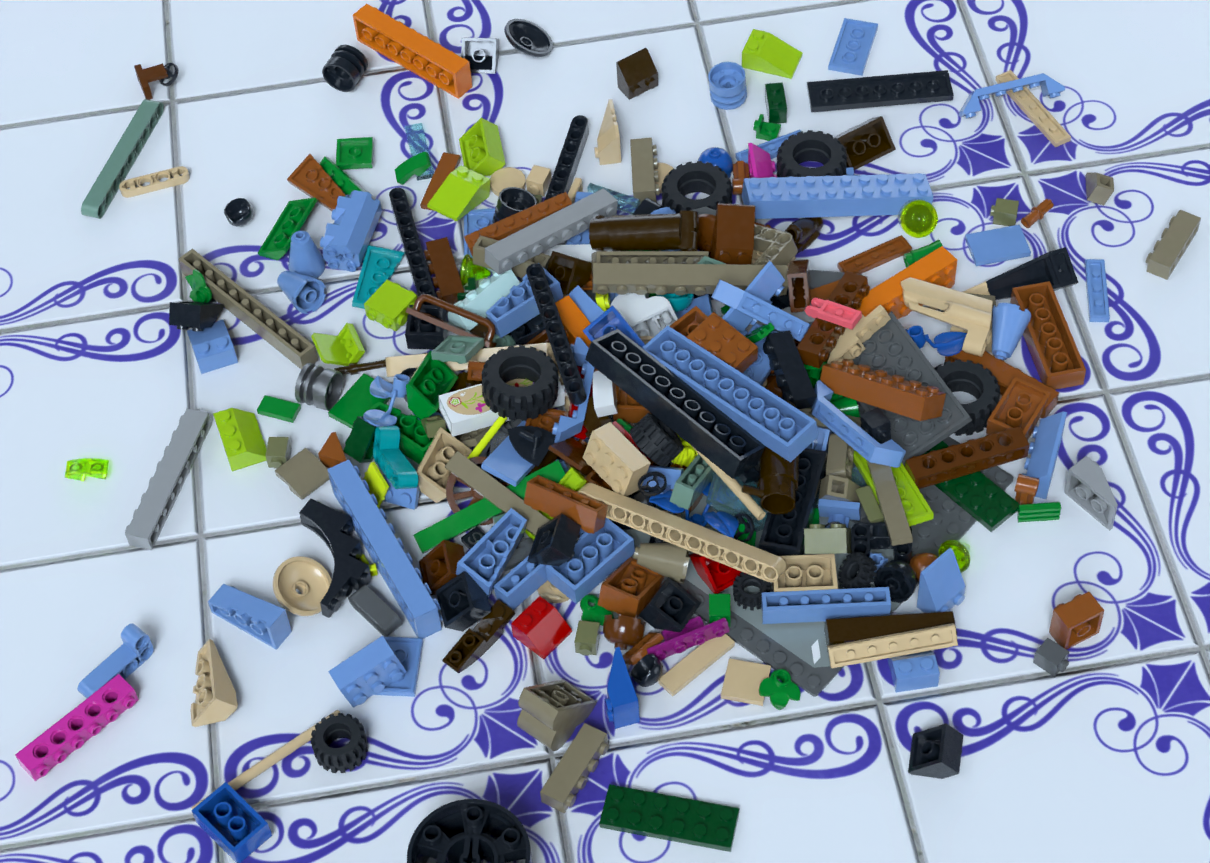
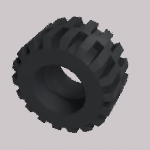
(656, 440)
(339, 758)

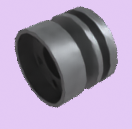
(319, 386)

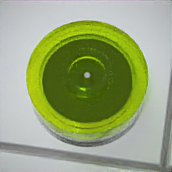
(917, 218)

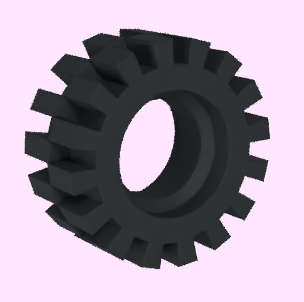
(857, 562)
(744, 598)

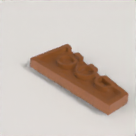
(315, 183)

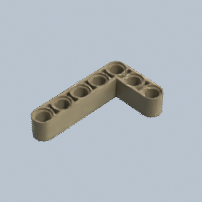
(775, 244)

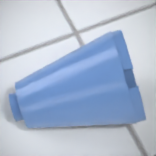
(305, 256)
(302, 291)
(1007, 328)

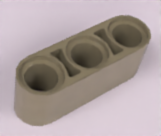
(839, 458)

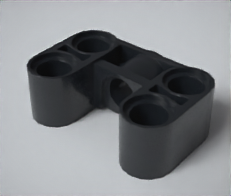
(877, 537)

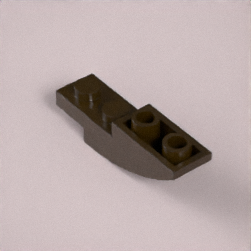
(480, 639)

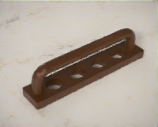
(415, 311)

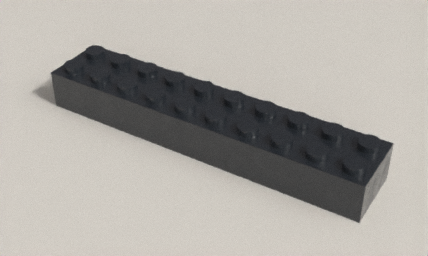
(675, 403)

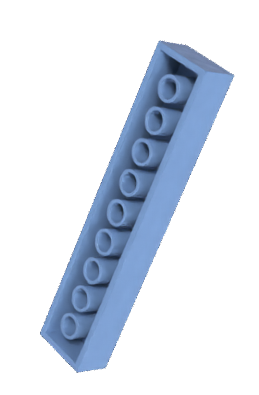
(833, 195)
(736, 395)
(385, 549)

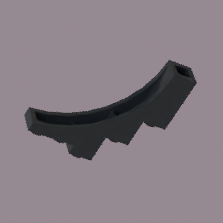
(335, 531)

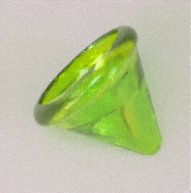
(471, 270)
(959, 549)

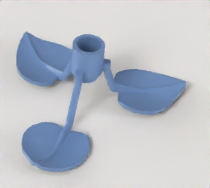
(384, 389)

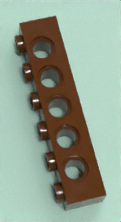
(822, 334)
(967, 457)

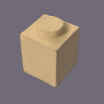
(538, 180)

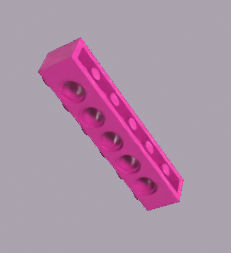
(65, 730)

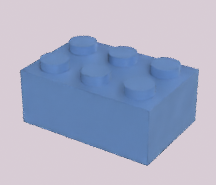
(367, 672)

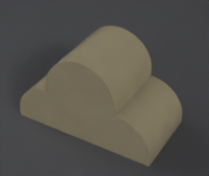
(553, 712)

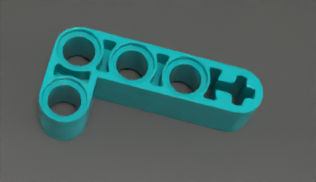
(392, 460)

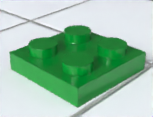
(354, 153)

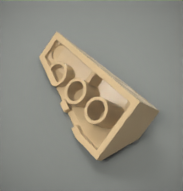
(608, 138)
(213, 689)

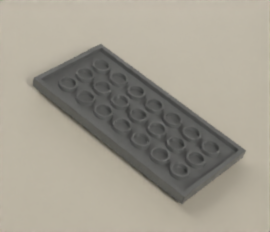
(898, 354)

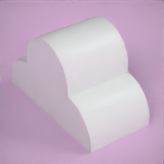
(645, 315)

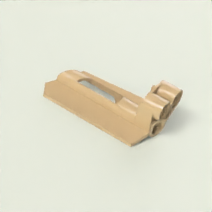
(960, 309)

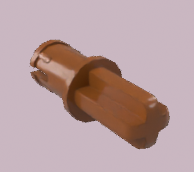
(1037, 213)

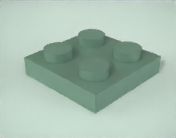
(457, 349)

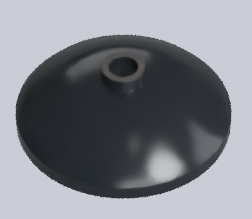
(528, 38)

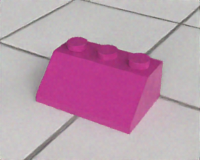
(760, 163)

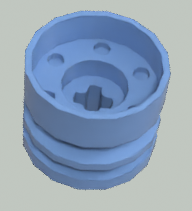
(727, 85)

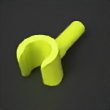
(373, 570)

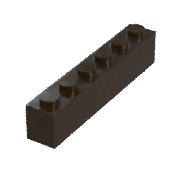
(860, 628)

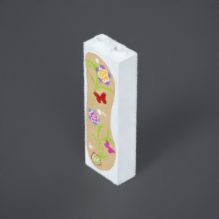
(467, 411)

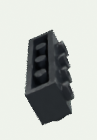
(789, 369)

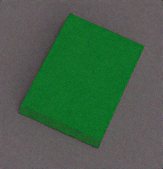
(355, 402)

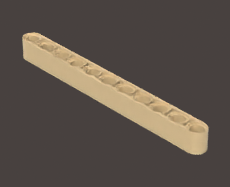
(687, 534)

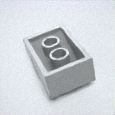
(1091, 491)

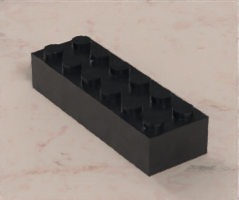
(785, 532)

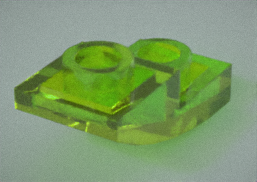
(80, 468)

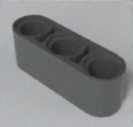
(375, 610)

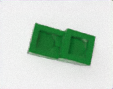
(415, 165)

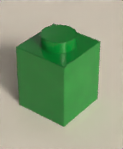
(719, 607)

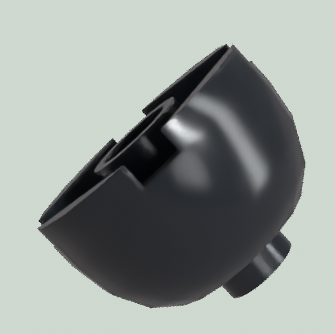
(899, 578)

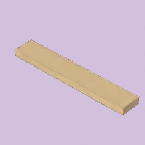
(1036, 112)
(892, 645)

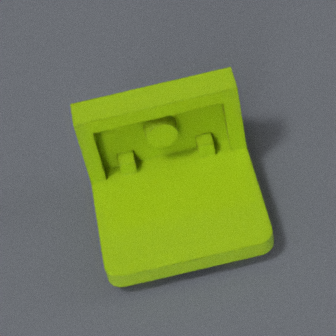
(339, 349)

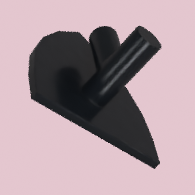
(531, 442)

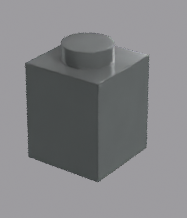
(1051, 657)

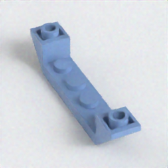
(1048, 86)
(760, 309)
(570, 426)
(885, 454)

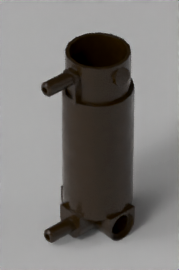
(645, 232)
(776, 482)

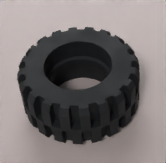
(811, 147)
(696, 178)
(977, 382)
(520, 401)

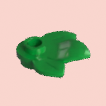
(200, 291)
(593, 613)
(779, 691)

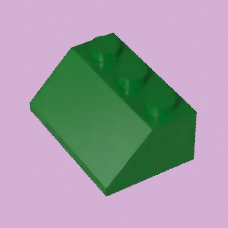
(426, 385)

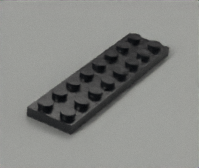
(879, 91)

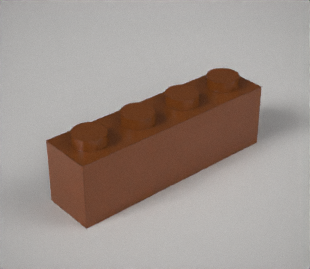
(558, 499)

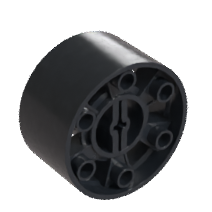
(460, 832)

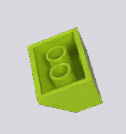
(482, 148)
(240, 438)

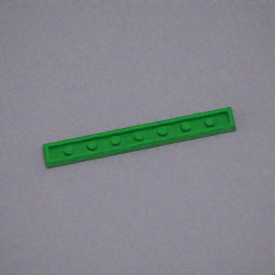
(478, 512)

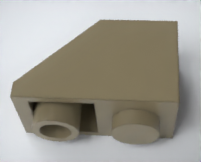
(1099, 187)
(838, 489)

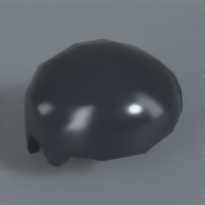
(238, 212)
(647, 671)

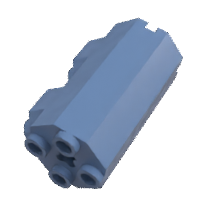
(351, 231)

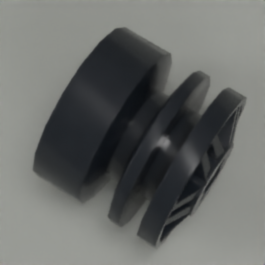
(345, 68)
(511, 201)

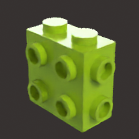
(389, 305)

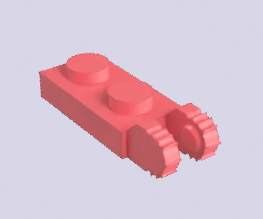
(833, 313)

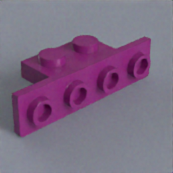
(693, 634)

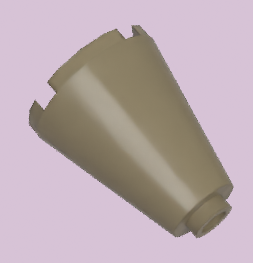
(664, 559)

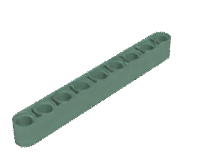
(122, 159)

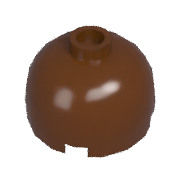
(623, 631)

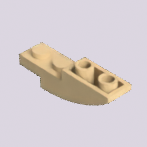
(850, 343)

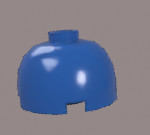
(718, 157)

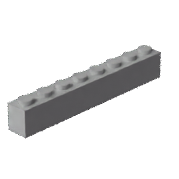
(549, 231)
(168, 479)

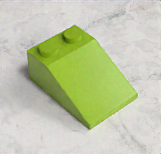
(770, 55)
(460, 193)

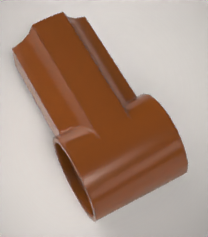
(740, 171)
(1026, 489)

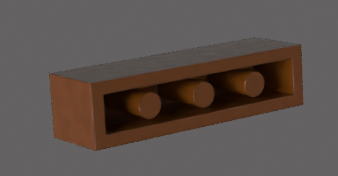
(444, 269)

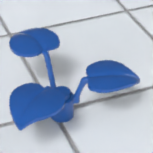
(946, 343)
(721, 520)

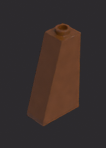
(799, 285)

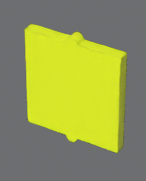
(376, 483)

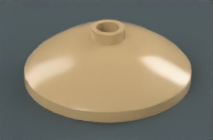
(308, 578)

